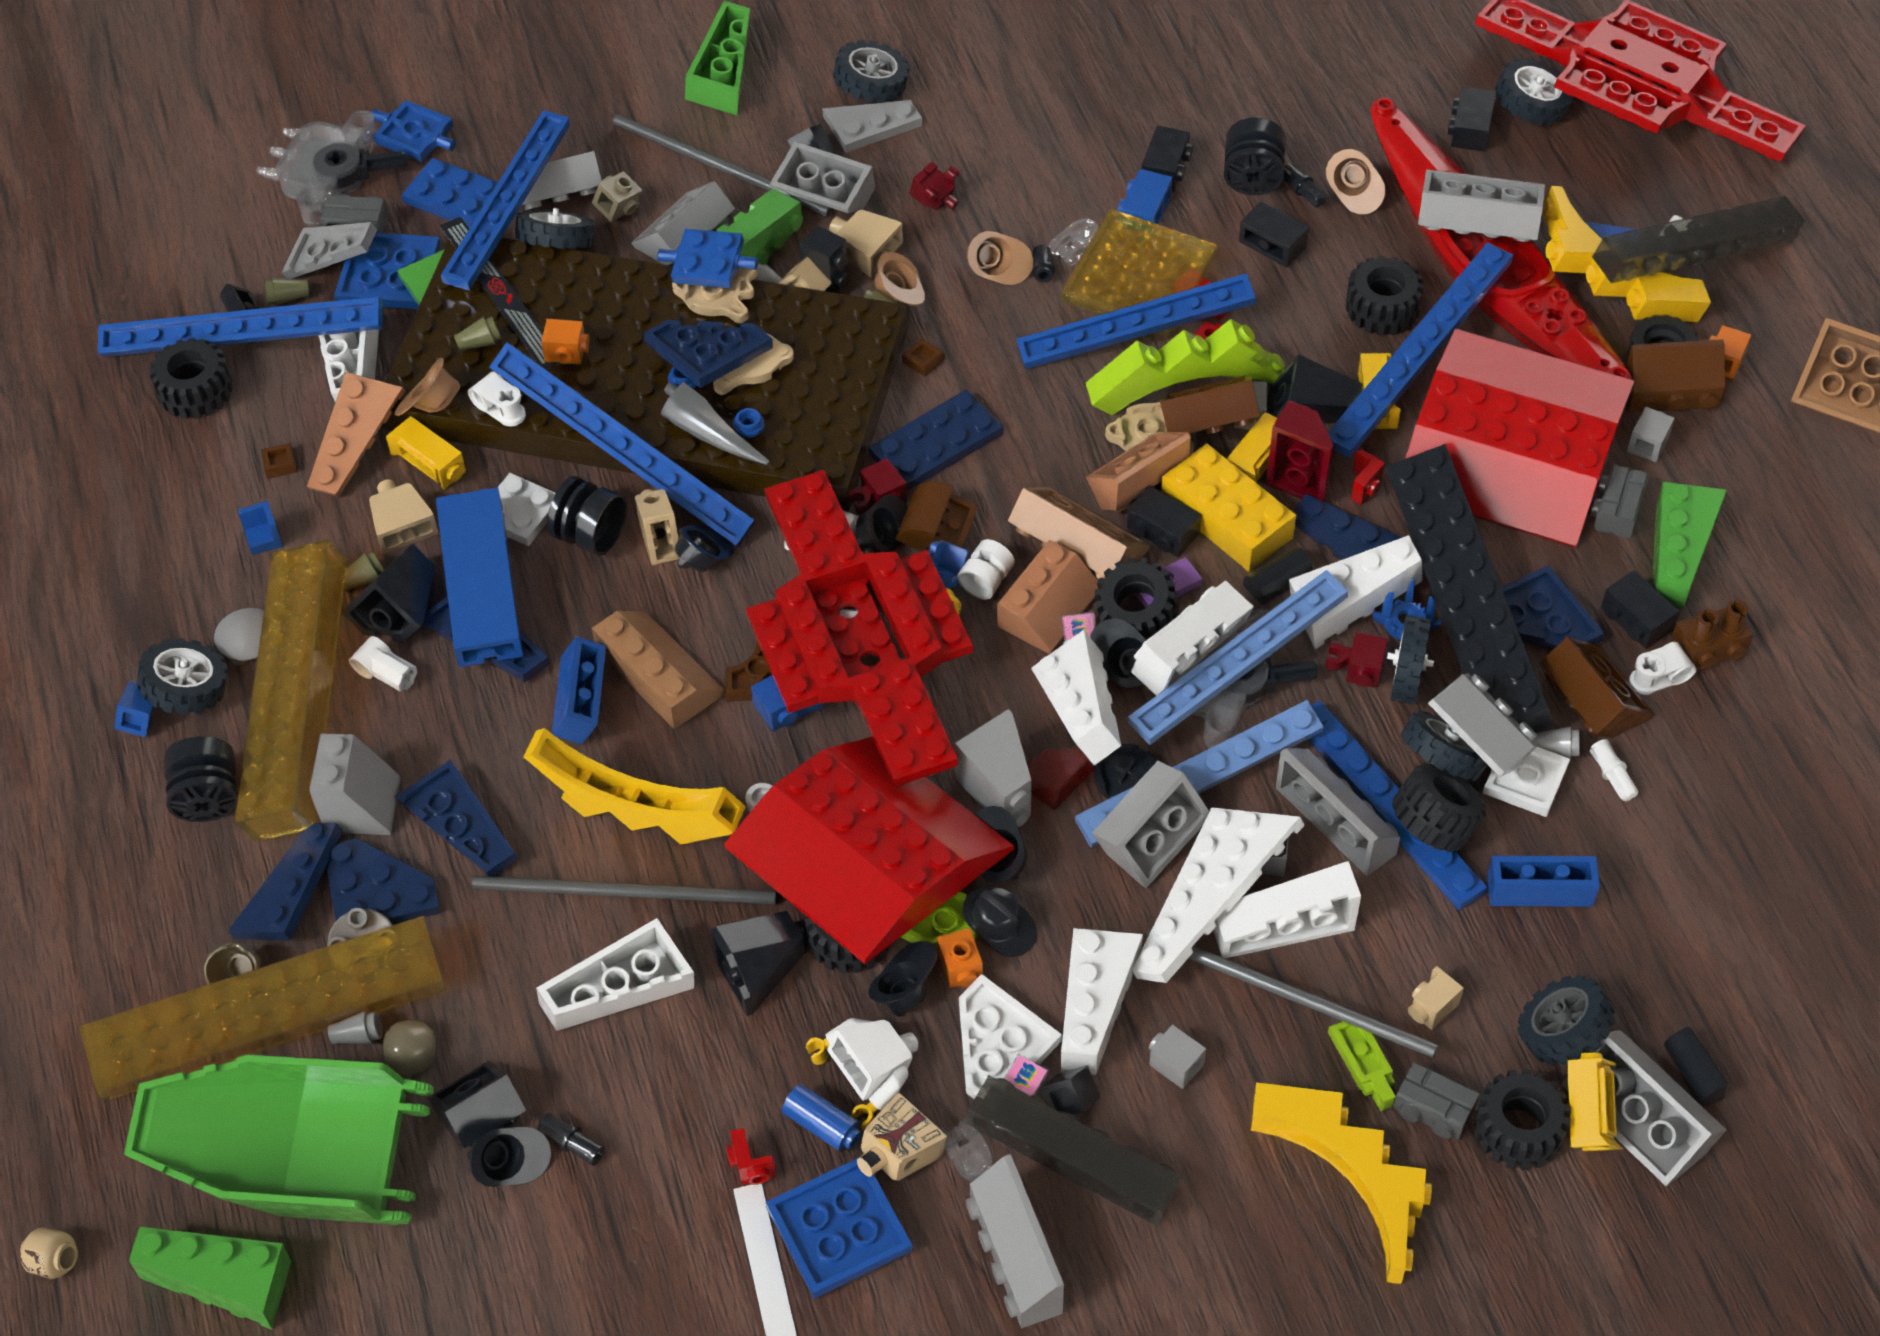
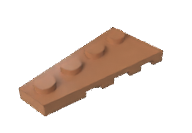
(355, 420)

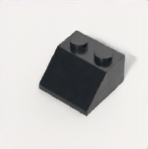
(477, 1104)

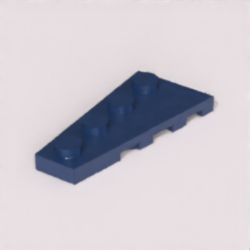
(1338, 529)
(522, 667)
(457, 816)
(287, 890)

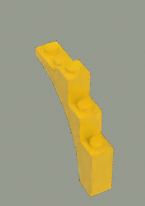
(1647, 295)
(637, 803)
(1320, 1124)

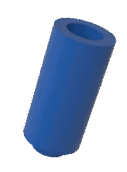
(822, 1118)

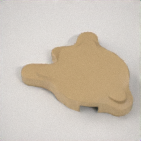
(719, 300)
(756, 370)
(1137, 425)

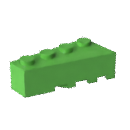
(719, 64)
(766, 224)
(1682, 532)
(215, 1269)

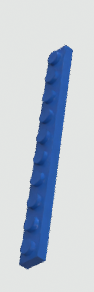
(243, 326)
(1418, 349)
(622, 444)

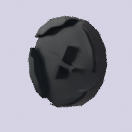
(1122, 769)

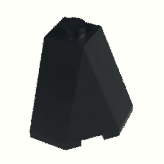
(1314, 387)
(395, 599)
(757, 955)

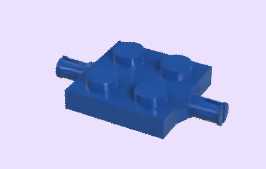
(413, 130)
(707, 258)

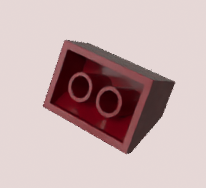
(1299, 453)

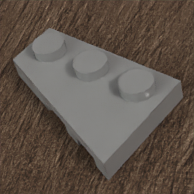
(870, 123)
(326, 246)

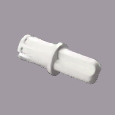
(1614, 770)

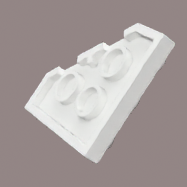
(996, 1030)

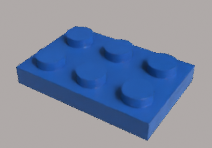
(449, 191)

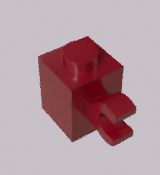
(876, 483)
(1363, 659)

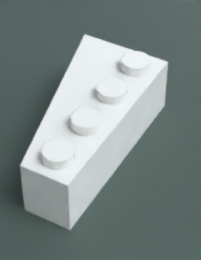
(1368, 579)
(1190, 637)
(619, 977)

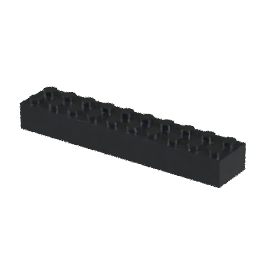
(1466, 583)

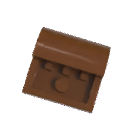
(935, 516)

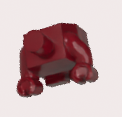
(935, 188)

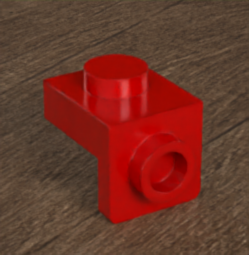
(1369, 477)
(750, 1171)

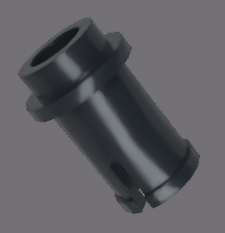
(1043, 268)

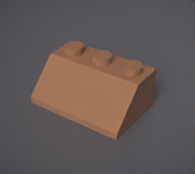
(1138, 468)
(1048, 588)

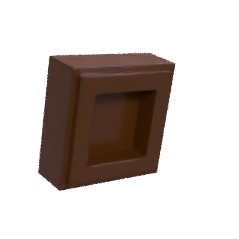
(923, 357)
(279, 460)

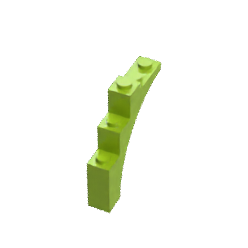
(1184, 358)

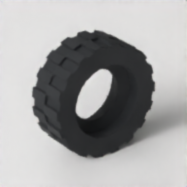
(1661, 328)

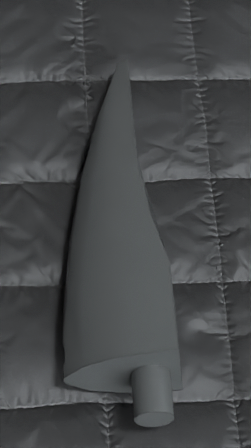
(696, 416)

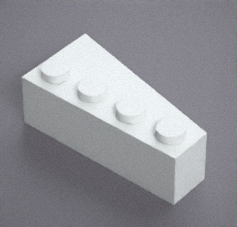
(349, 353)
(1079, 692)
(1291, 912)
(1096, 988)

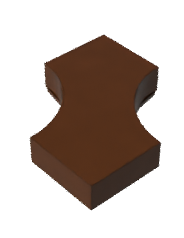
(743, 676)

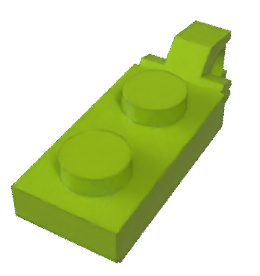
(1365, 1062)

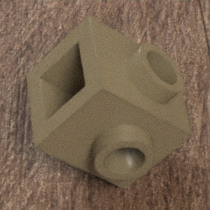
(617, 196)

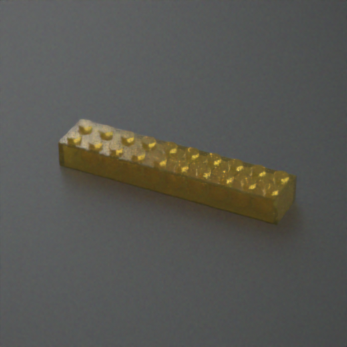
(291, 690)
(261, 1008)

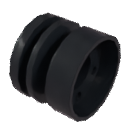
(1254, 156)
(587, 515)
(200, 779)

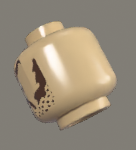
(48, 1253)

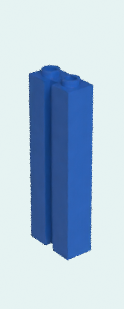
(478, 577)

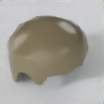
(230, 961)
(409, 1047)

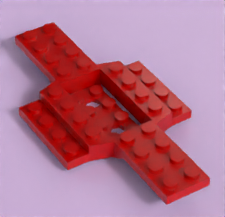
(1658, 52)
(820, 653)

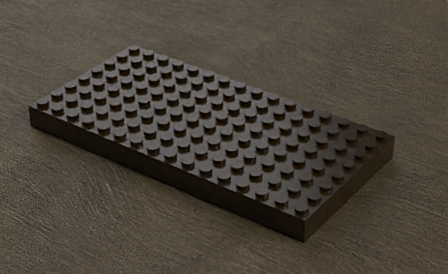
(814, 410)

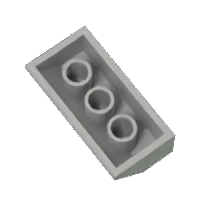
(1481, 205)
(1336, 810)
(1654, 1113)
(1016, 1244)

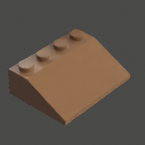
(1843, 376)

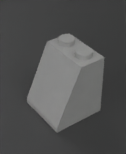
(995, 767)
(353, 786)

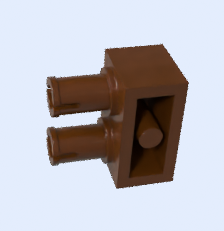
(1715, 635)

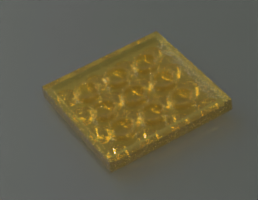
(1135, 264)

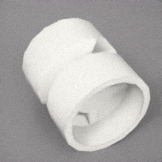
(985, 569)

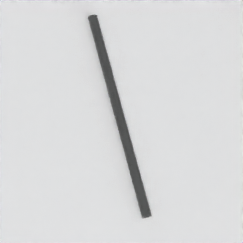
(710, 160)
(624, 890)
(1312, 1001)

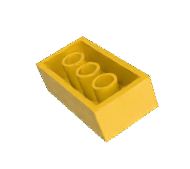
(1232, 507)

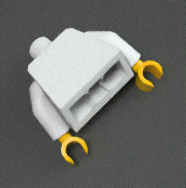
(870, 1058)

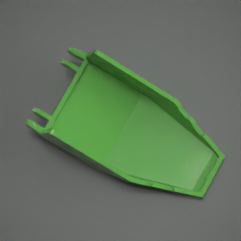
(281, 1134)

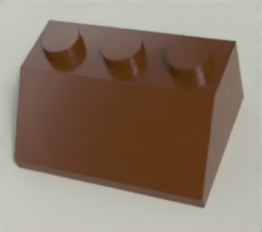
(1676, 375)
(1211, 406)
(1595, 688)

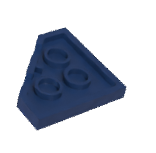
(707, 349)
(1548, 610)
(378, 882)

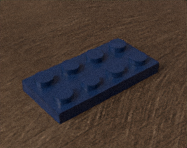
(937, 438)

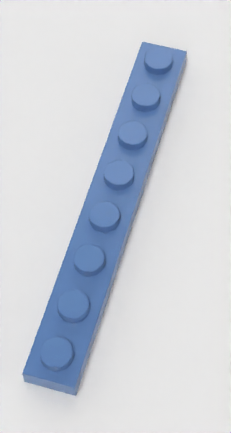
(1237, 657)
(1226, 758)

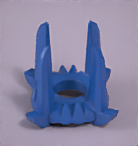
(1391, 612)

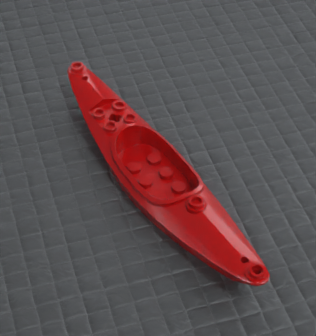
(1528, 296)

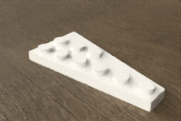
(1213, 879)

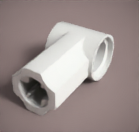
(377, 660)

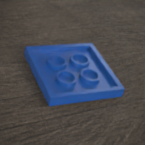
(376, 270)
(838, 1228)

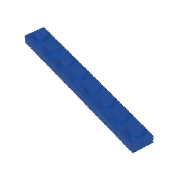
(505, 200)
(1136, 321)
(1375, 787)

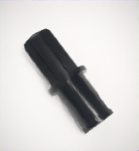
(1304, 186)
(571, 1138)

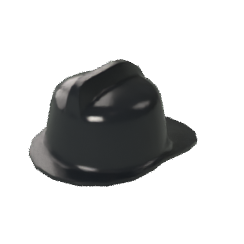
(880, 524)
(701, 547)
(1119, 644)
(1006, 826)
(999, 920)
(903, 980)
(509, 1156)

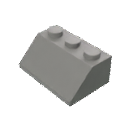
(565, 177)
(825, 178)
(697, 209)
(1485, 723)
(1152, 823)

